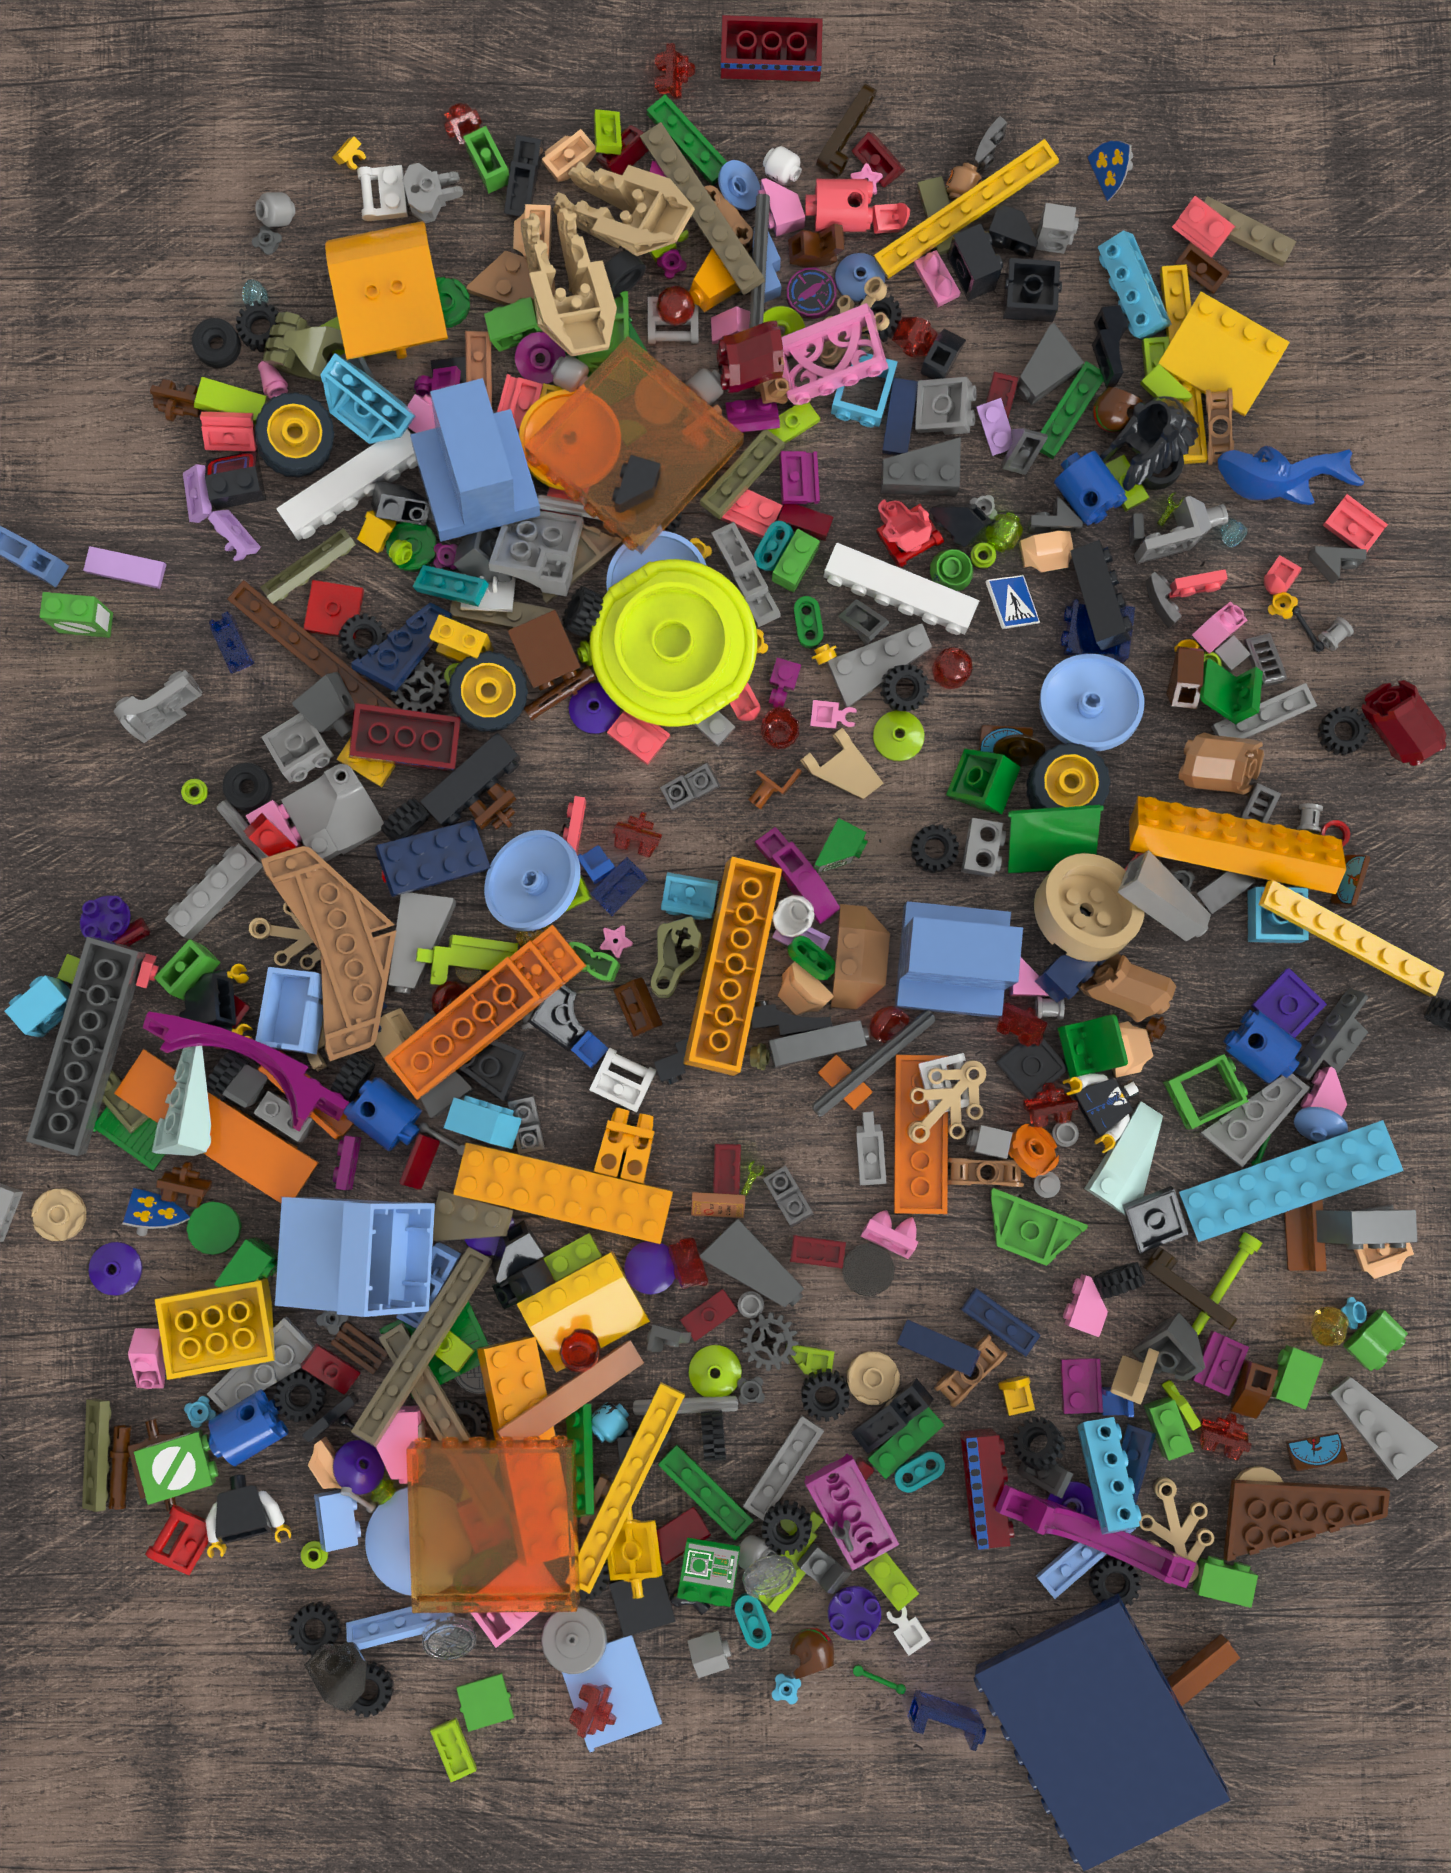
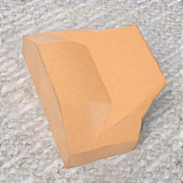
(567, 154)
(545, 228)
(1047, 551)
(803, 991)
(1137, 1049)
(1382, 1261)
(322, 1464)

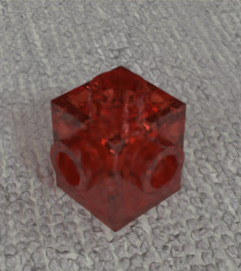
(457, 114)
(915, 336)

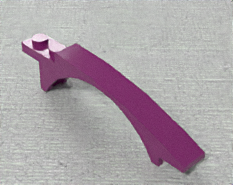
(302, 1092)
(1052, 1518)

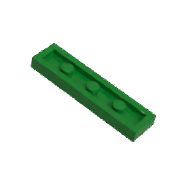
(687, 138)
(1071, 408)
(580, 1428)
(705, 1492)

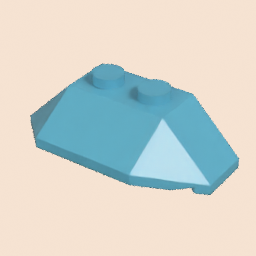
(363, 402)

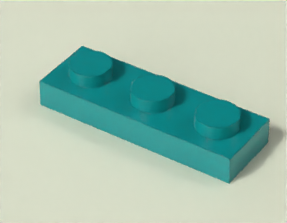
(450, 585)

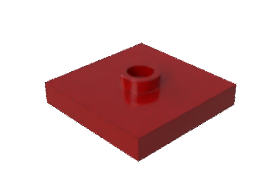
(331, 607)

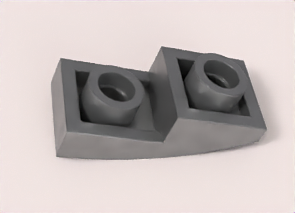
(988, 144)
(1158, 590)
(690, 787)
(1224, 889)
(529, 1134)
(788, 1196)

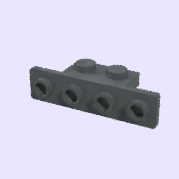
(1335, 1038)

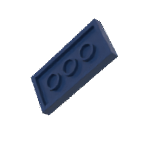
(432, 858)

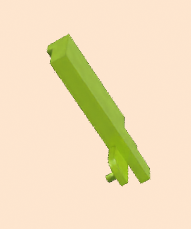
(221, 397)
(465, 953)
(791, 1528)

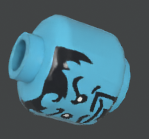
(609, 1422)

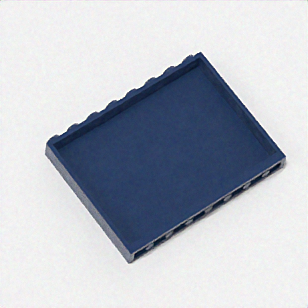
(1100, 1733)

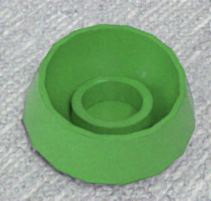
(952, 569)

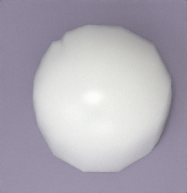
(793, 916)

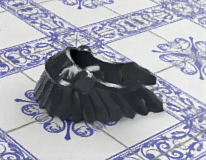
(1158, 435)

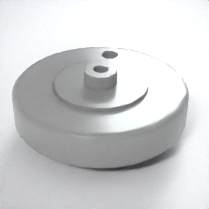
(574, 1640)

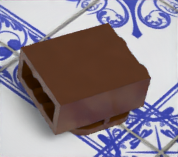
(544, 650)

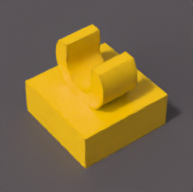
(347, 151)

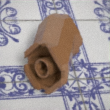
(1221, 763)
(1129, 988)

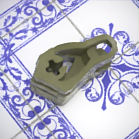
(300, 348)
(667, 964)

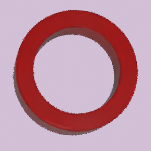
(1344, 828)

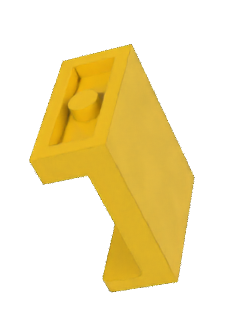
(458, 640)

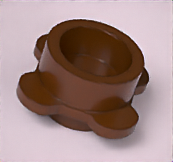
(1155, 1028)

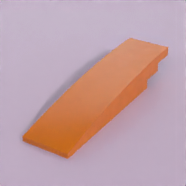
(485, 1011)
(236, 1138)

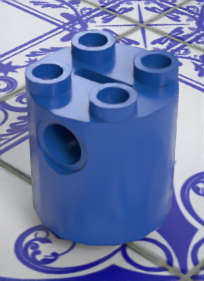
(1086, 480)
(1270, 1054)
(390, 1119)
(246, 1428)

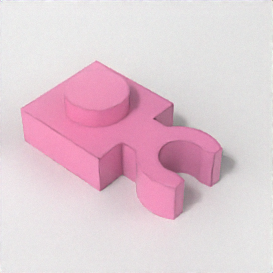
(827, 714)

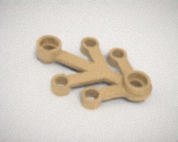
(875, 291)
(290, 933)
(949, 1098)
(1178, 1535)

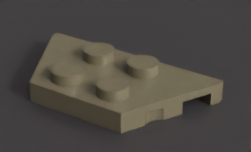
(591, 550)

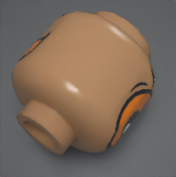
(962, 180)

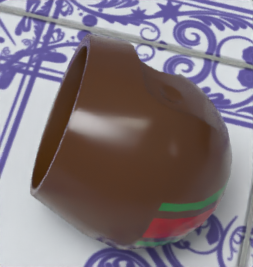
(1112, 407)
(814, 1651)

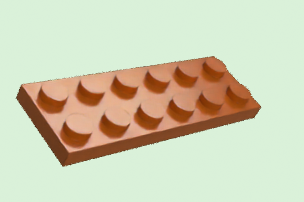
(918, 1167)

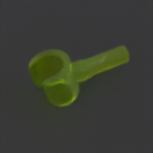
(1169, 509)
(751, 1178)

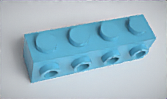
(1133, 285)
(1108, 1475)

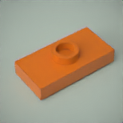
(834, 1072)

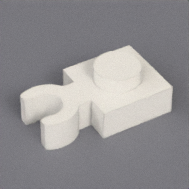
(910, 1633)

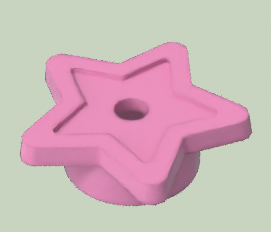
(866, 172)
(615, 948)

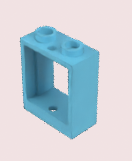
(865, 416)

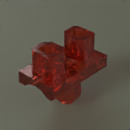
(677, 71)
(626, 832)
(1022, 1023)
(1050, 1102)
(687, 1263)
(1225, 1432)
(597, 1712)

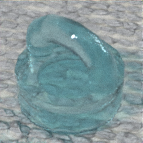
(252, 292)
(1234, 534)

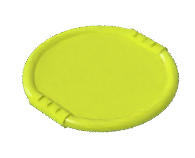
(673, 643)

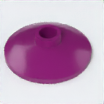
(525, 357)

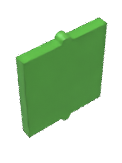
(485, 1702)

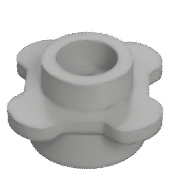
(987, 502)

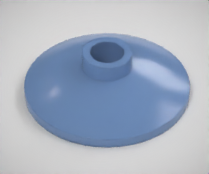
(738, 184)
(849, 282)
(1319, 1124)

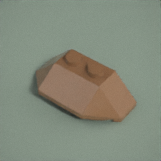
(859, 957)

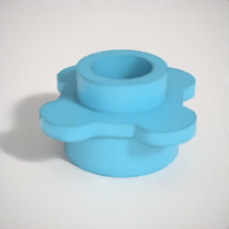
(1355, 1312)
(192, 1411)
(779, 1692)

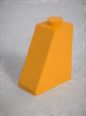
(712, 283)

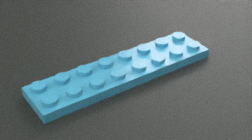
(1291, 1181)

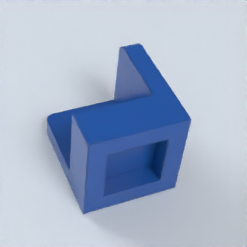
(596, 864)
(590, 1049)
(1115, 1404)

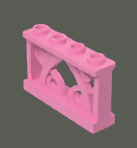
(843, 375)

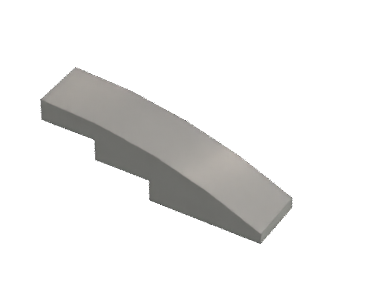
(746, 574)

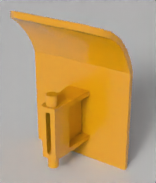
(385, 290)

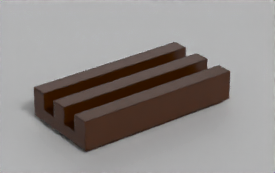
(352, 1355)

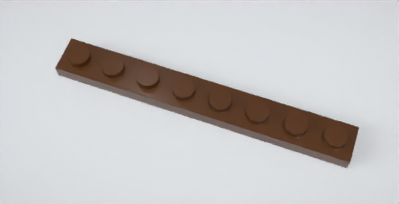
(303, 645)

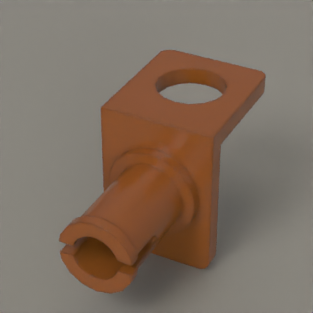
(768, 787)

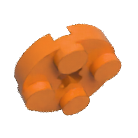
(1032, 1162)

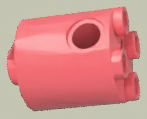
(832, 204)

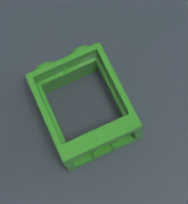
(1182, 1103)

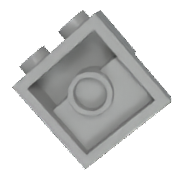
(945, 405)
(297, 748)

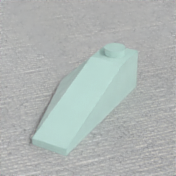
(188, 1117)
(1126, 1166)

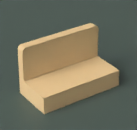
(394, 1032)
(1134, 1377)

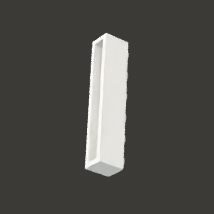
(347, 485)
(901, 589)

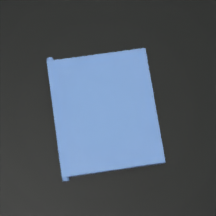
(630, 1692)

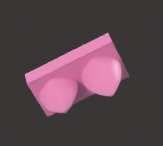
(936, 278)
(900, 1241)

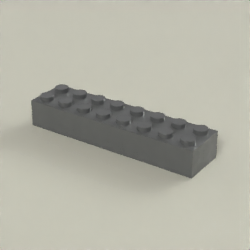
(86, 1046)

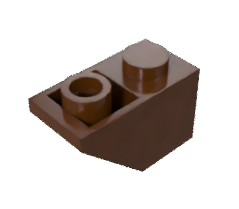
(1186, 678)
(1253, 1389)

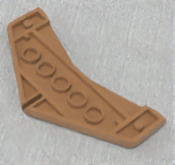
(341, 928)

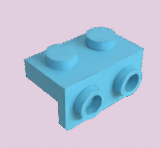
(689, 896)

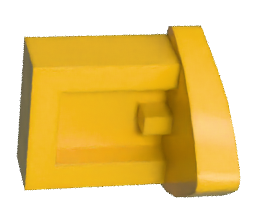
(375, 531)
(1017, 1395)

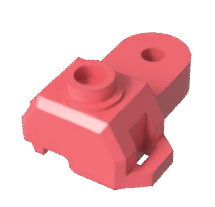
(905, 527)

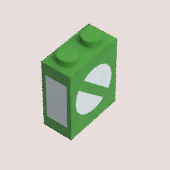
(76, 614)
(175, 1466)

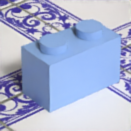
(336, 1520)

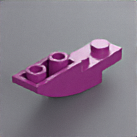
(798, 873)

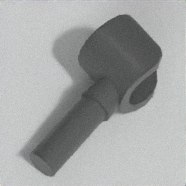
(843, 1534)

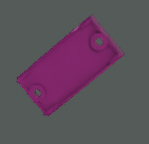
(850, 1498)

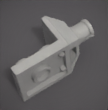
(1193, 524)

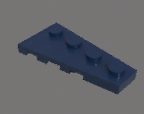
(402, 650)

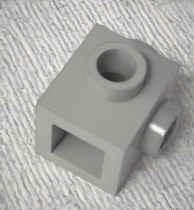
(709, 1653)

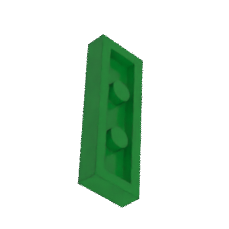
(905, 1443)

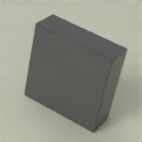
(1136, 529)

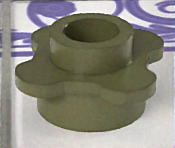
(759, 1056)

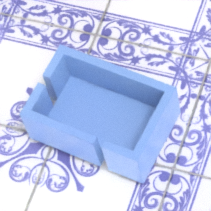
(291, 1011)

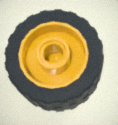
(294, 434)
(488, 691)
(1068, 778)

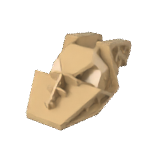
(650, 203)
(586, 318)

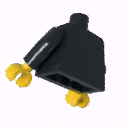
(213, 999)

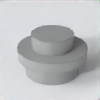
(1065, 1134)
(1047, 1185)
(750, 1304)

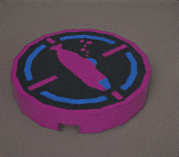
(811, 292)

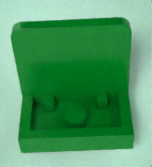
(1231, 695)
(1093, 1046)

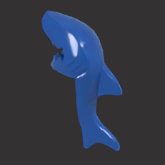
(1278, 477)

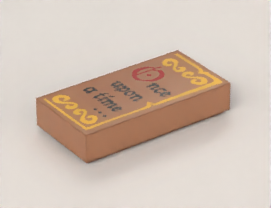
(718, 1205)

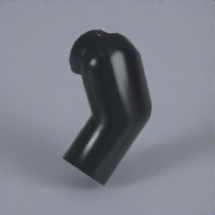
(701, 1607)

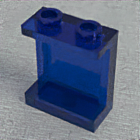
(1080, 638)
(949, 1713)

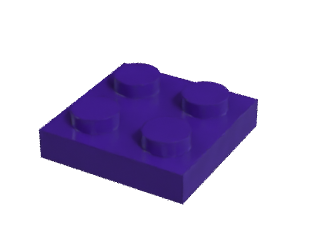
(1289, 1002)

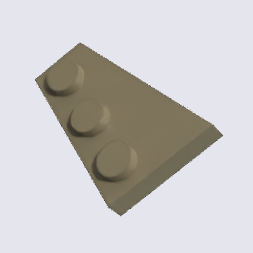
(468, 1218)

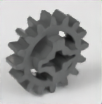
(430, 690)
(774, 1354)

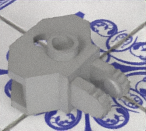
(425, 191)

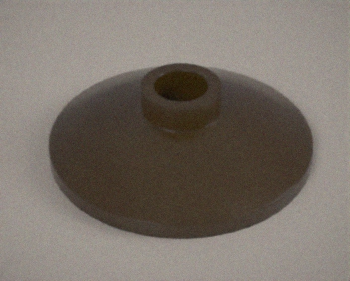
(1020, 749)

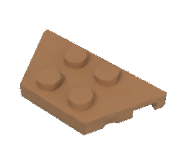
(505, 280)

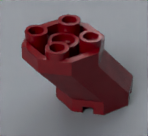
(750, 357)
(1404, 722)

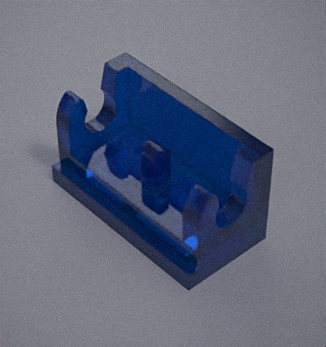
(231, 643)
(619, 886)

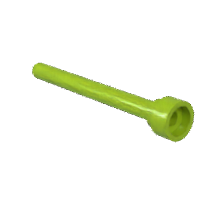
(1247, 1246)

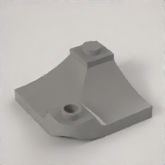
(539, 551)
(153, 715)
(334, 813)

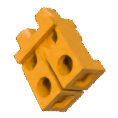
(627, 1139)

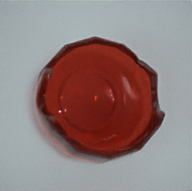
(675, 305)
(952, 668)
(779, 728)
(446, 994)
(887, 1023)
(580, 1350)

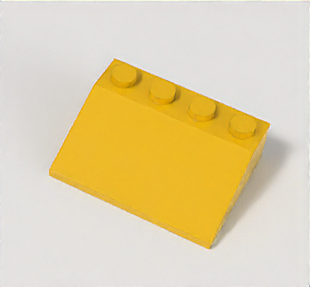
(1223, 351)
(589, 1299)
(216, 1328)

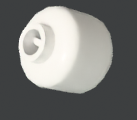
(782, 165)

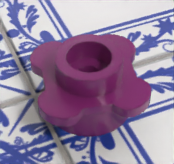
(671, 256)
(440, 551)

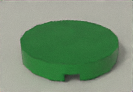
(454, 300)
(422, 543)
(214, 1228)

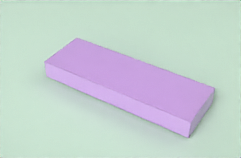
(124, 567)

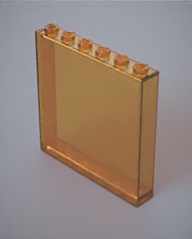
(639, 411)
(493, 1525)

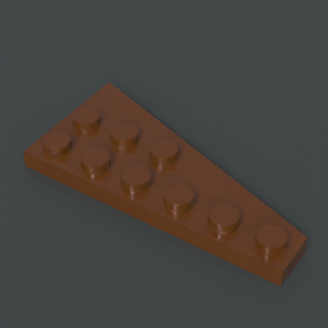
(1286, 1512)

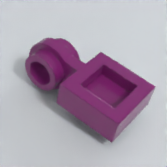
(441, 378)
(785, 676)

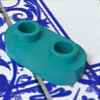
(773, 545)
(920, 1473)
(751, 1620)

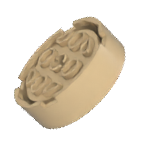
(1093, 884)

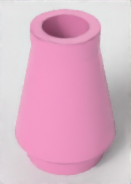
(272, 381)

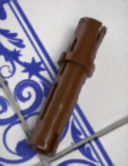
(533, 709)
(119, 1469)

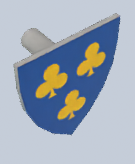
(1111, 164)
(150, 1212)

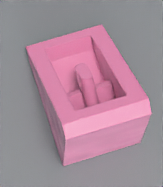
(729, 323)
(1026, 985)

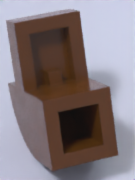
(816, 249)

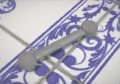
(425, 1128)
(347, 1491)

